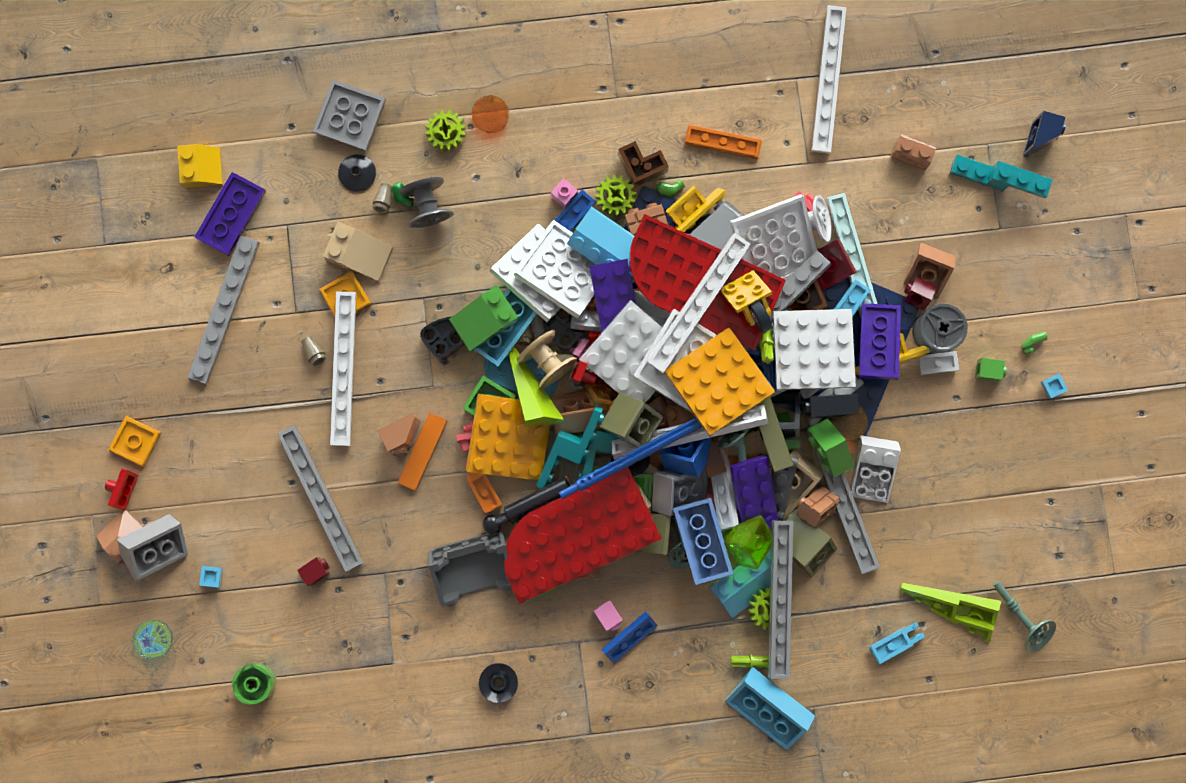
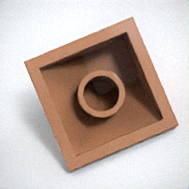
(120, 526)

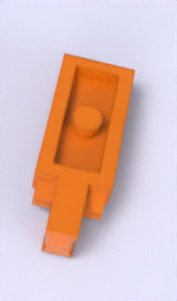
(483, 491)

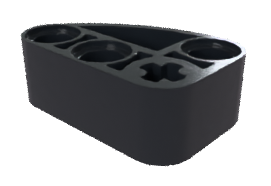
(563, 329)
(443, 334)

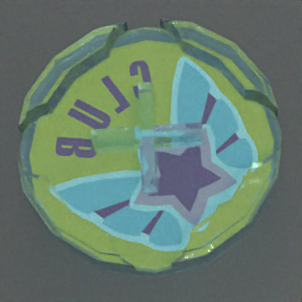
(152, 639)

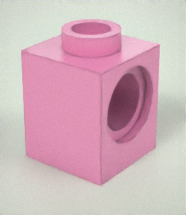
(564, 193)
(608, 616)

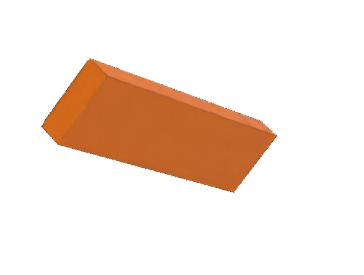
(723, 142)
(422, 451)

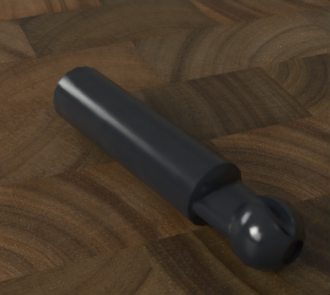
(517, 510)

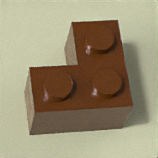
(641, 168)

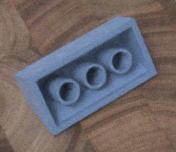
(703, 541)

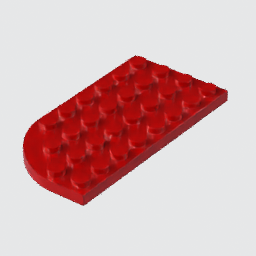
(672, 264)
(578, 535)

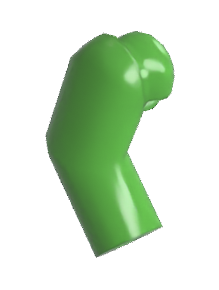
(669, 190)
(1033, 339)

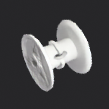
(820, 218)

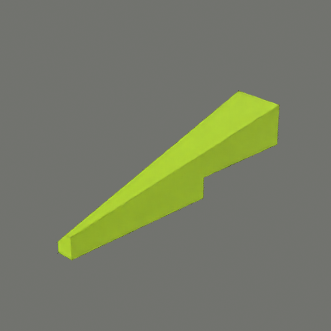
(535, 403)
(970, 611)

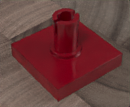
(840, 267)

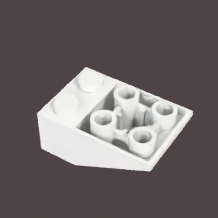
(875, 468)

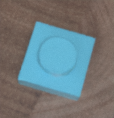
(1054, 386)
(210, 576)

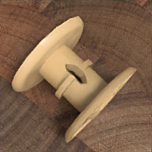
(546, 359)

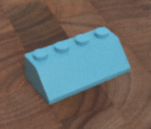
(601, 239)
(500, 345)
(737, 590)
(770, 708)

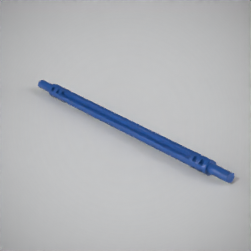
(632, 457)

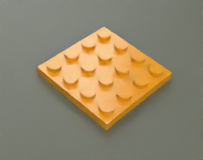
(719, 381)
(503, 442)

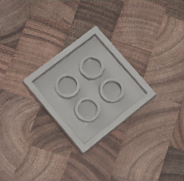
(349, 115)

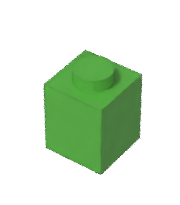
(990, 370)

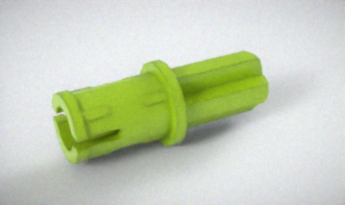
(767, 346)
(750, 661)

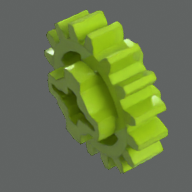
(438, 131)
(610, 190)
(763, 614)

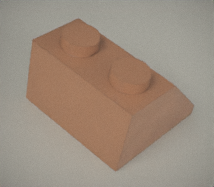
(931, 266)

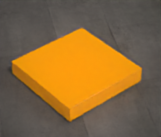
(345, 283)
(134, 441)

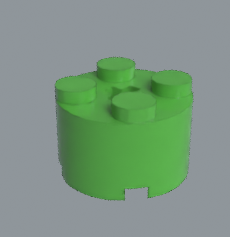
(264, 679)

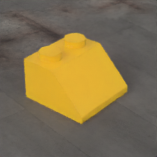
(199, 166)

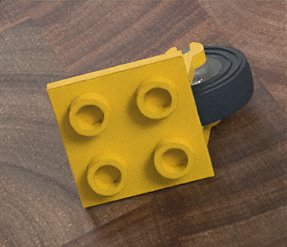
(749, 296)

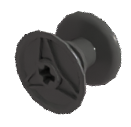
(426, 202)
(952, 326)

